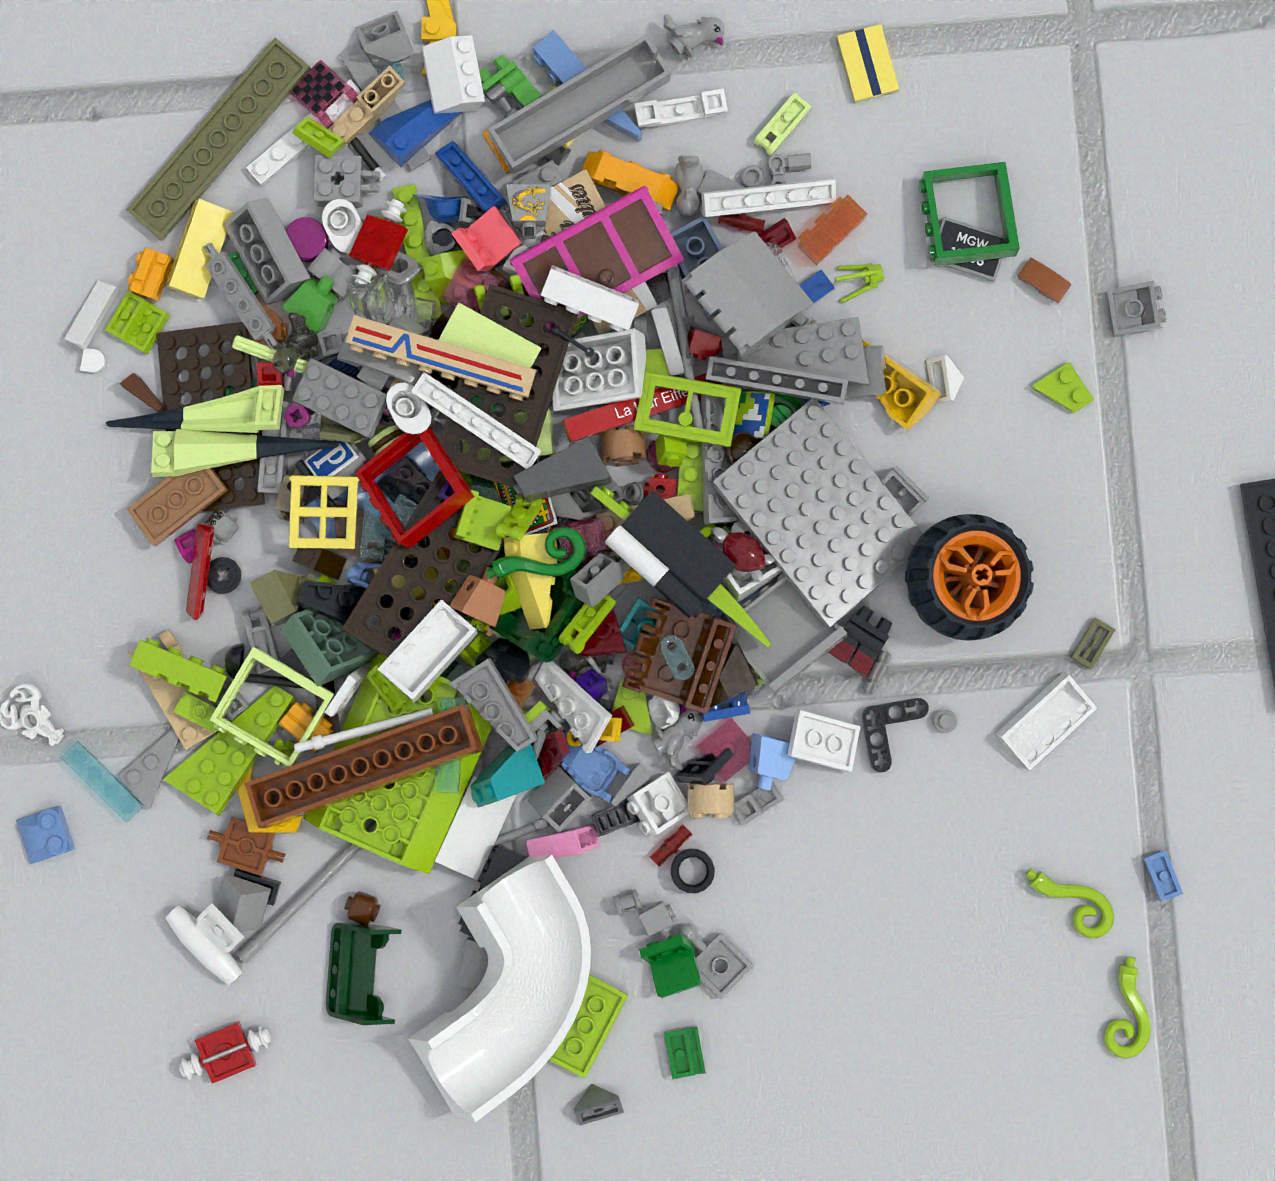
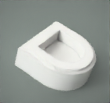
(93, 361)

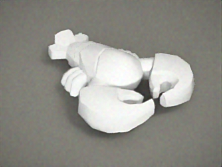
(31, 715)

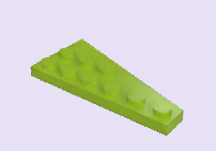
(222, 763)

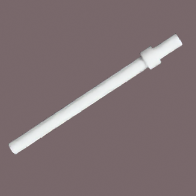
(319, 742)

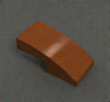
(1045, 280)

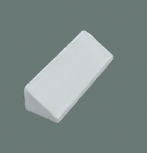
(91, 314)
(667, 339)

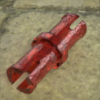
(742, 221)
(671, 845)

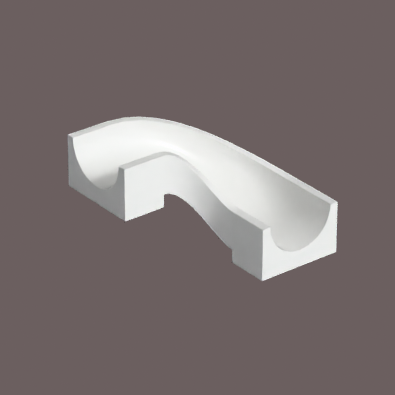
(527, 996)

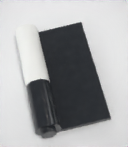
(670, 554)

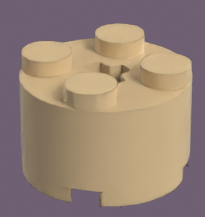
(711, 799)

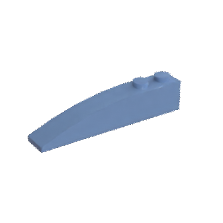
(565, 65)

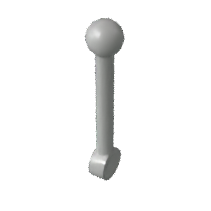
(596, 668)

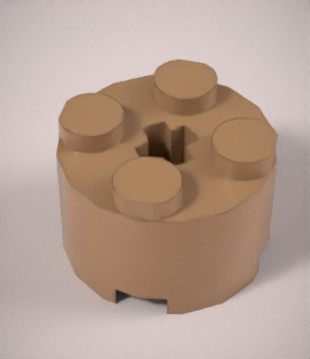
(623, 446)

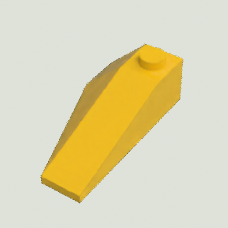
(906, 395)

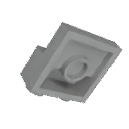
(1136, 308)

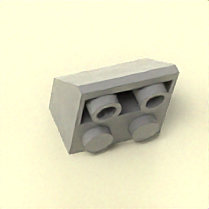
(559, 799)

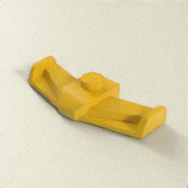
(439, 24)

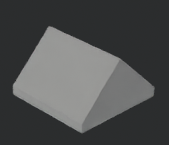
(243, 903)

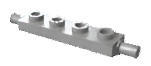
(240, 296)

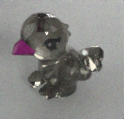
(300, 343)
(572, 663)

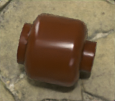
(362, 908)

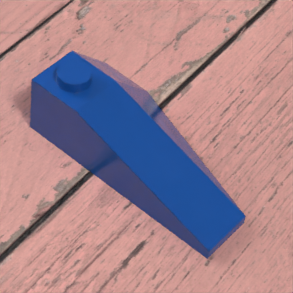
(410, 131)

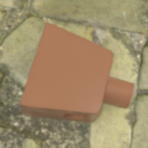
(480, 599)

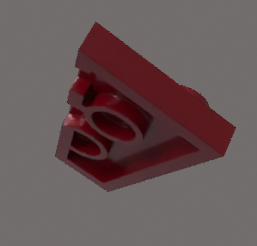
(606, 638)
(552, 752)

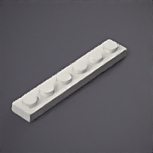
(291, 146)
(768, 197)
(476, 421)

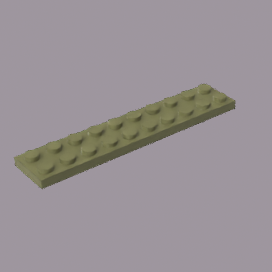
(218, 139)

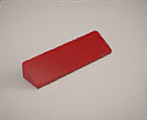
(200, 571)

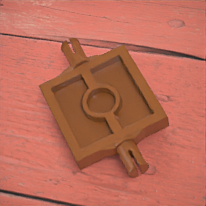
(245, 849)

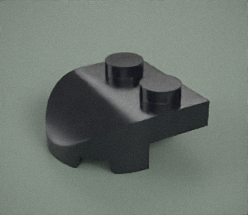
(508, 658)

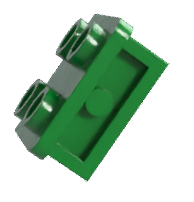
(672, 965)

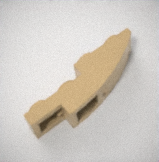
(369, 106)

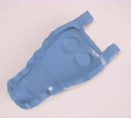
(593, 770)

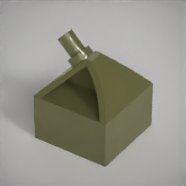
(278, 594)

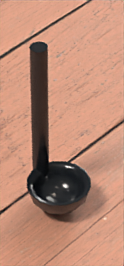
(234, 660)

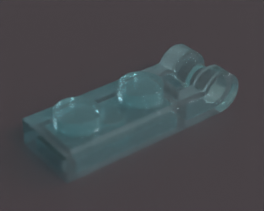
(371, 521)

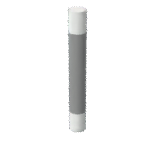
(520, 832)

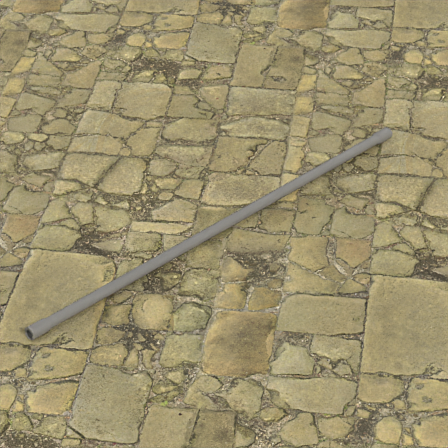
(315, 885)

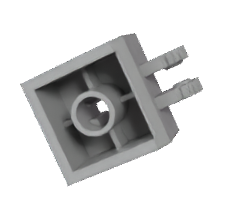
(351, 171)

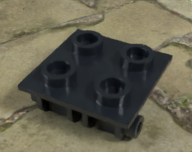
(405, 480)

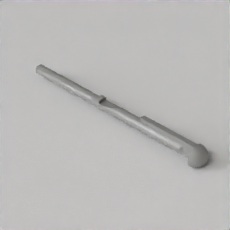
(680, 312)

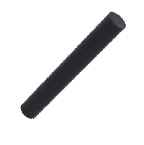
(305, 471)

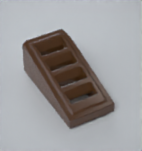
(138, 388)

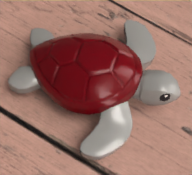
(742, 550)

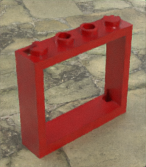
(389, 456)

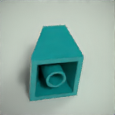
(507, 776)

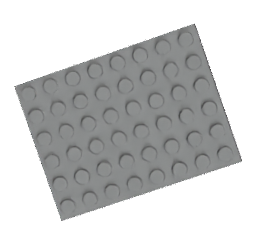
(819, 512)

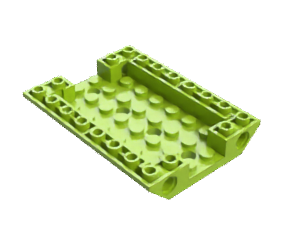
(411, 814)

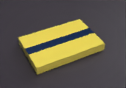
(867, 63)

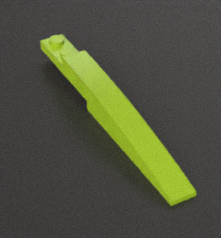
(720, 596)

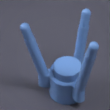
(359, 575)

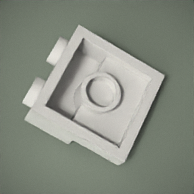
(658, 805)

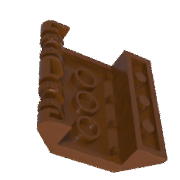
(706, 642)

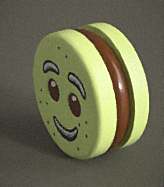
(384, 438)

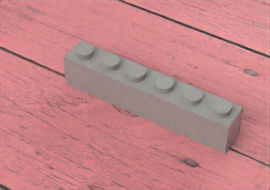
(777, 380)

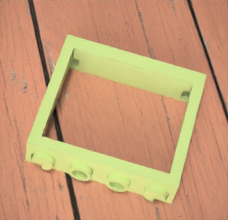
(243, 736)

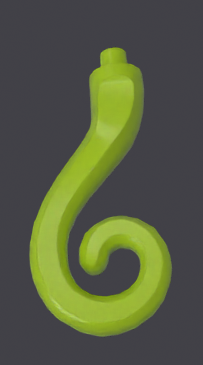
(1049, 888)
(1127, 982)

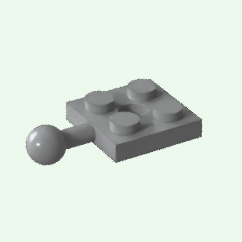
(717, 949)

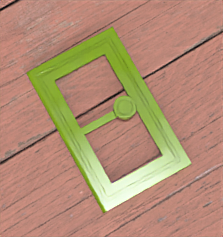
(683, 430)

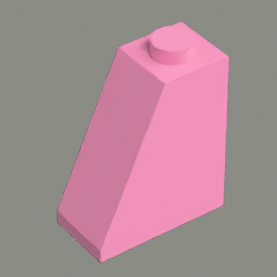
(564, 843)

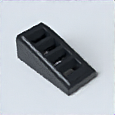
(599, 826)

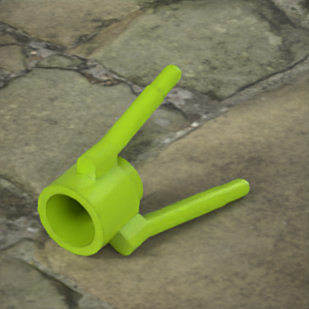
(870, 273)

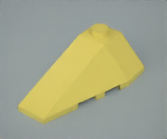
(532, 588)

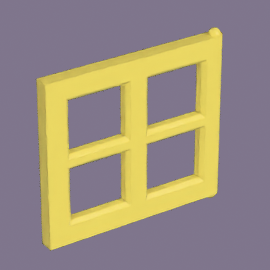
(323, 512)

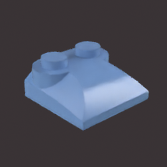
(45, 834)

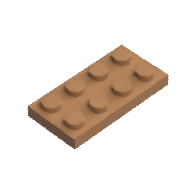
(175, 503)

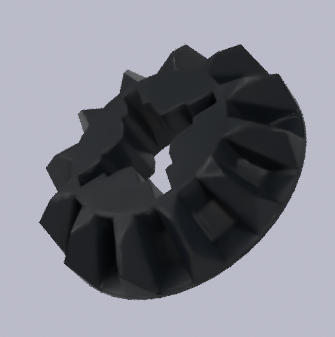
(234, 575)

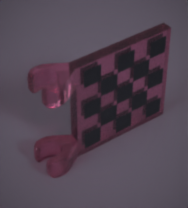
(320, 90)

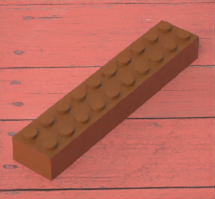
(364, 766)

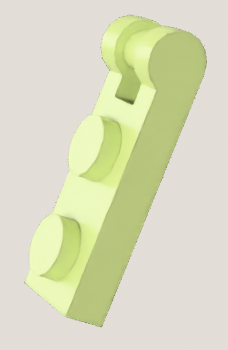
(783, 123)

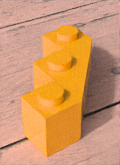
(629, 176)

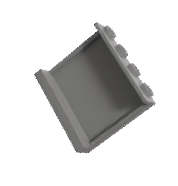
(793, 630)

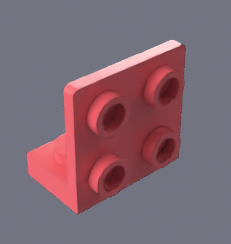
(487, 240)

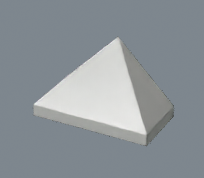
(944, 377)

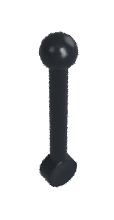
(589, 352)

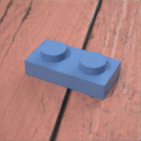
(1162, 875)

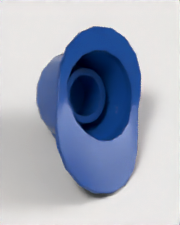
(443, 208)

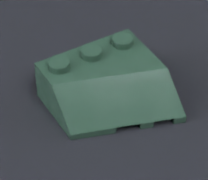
(324, 647)

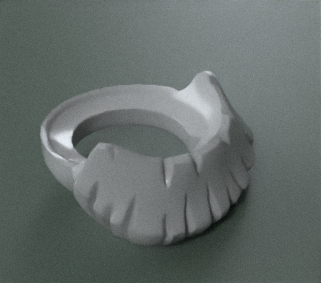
(431, 228)

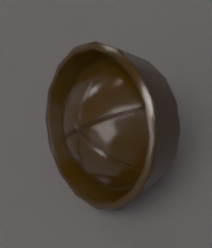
(740, 444)

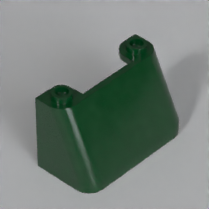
(543, 642)

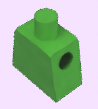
(314, 303)

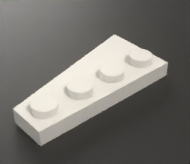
(574, 704)

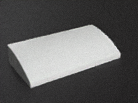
(428, 651)
(1046, 720)
(473, 835)

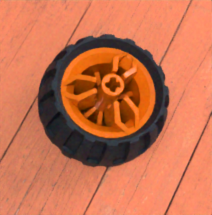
(1002, 552)

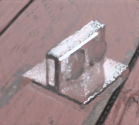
(373, 300)

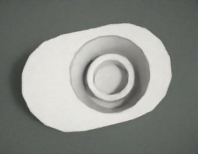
(341, 224)
(407, 409)

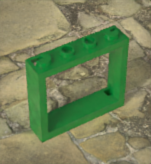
(1006, 210)

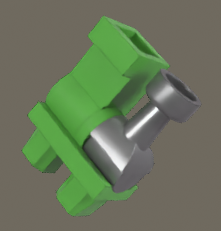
(505, 83)

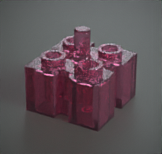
(593, 534)

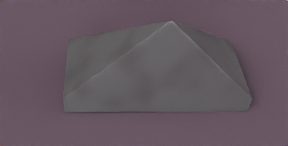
(597, 1105)

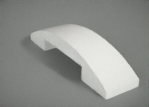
(681, 110)

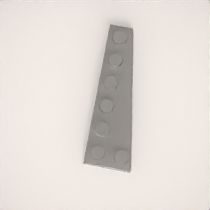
(714, 463)

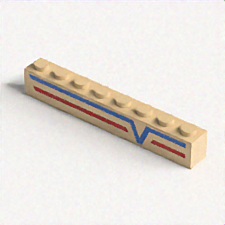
(441, 357)

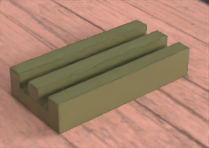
(1082, 660)

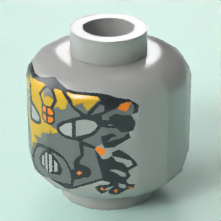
(224, 525)

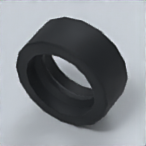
(710, 871)

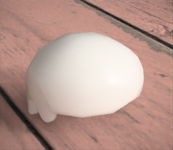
(663, 711)

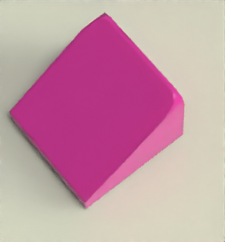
(186, 545)

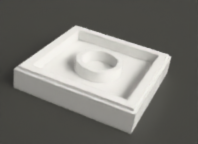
(346, 691)

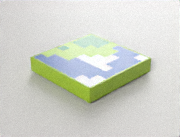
(754, 413)

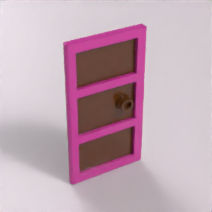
(610, 247)

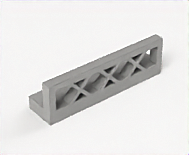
(274, 467)

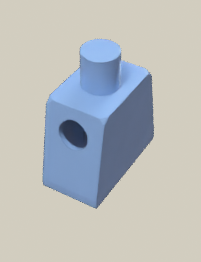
(769, 759)

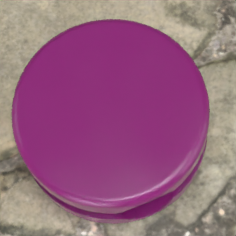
(307, 238)

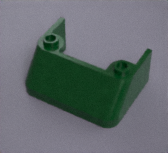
(353, 973)

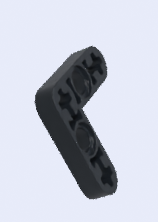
(885, 719)

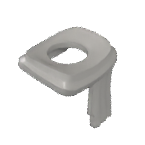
(402, 278)

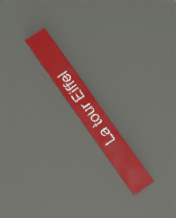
(623, 412)

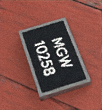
(961, 236)

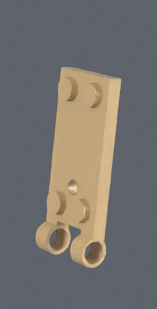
(169, 696)

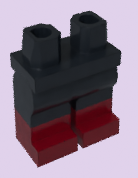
(868, 637)

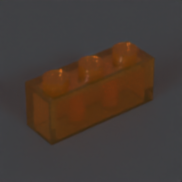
(831, 229)

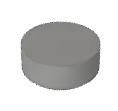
(752, 176)

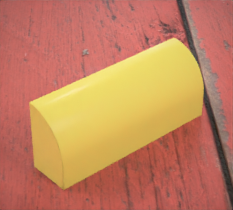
(203, 227)

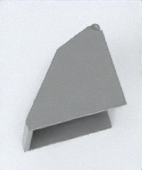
(749, 291)

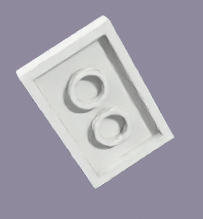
(823, 741)

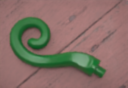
(511, 564)

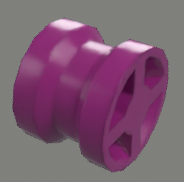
(303, 415)

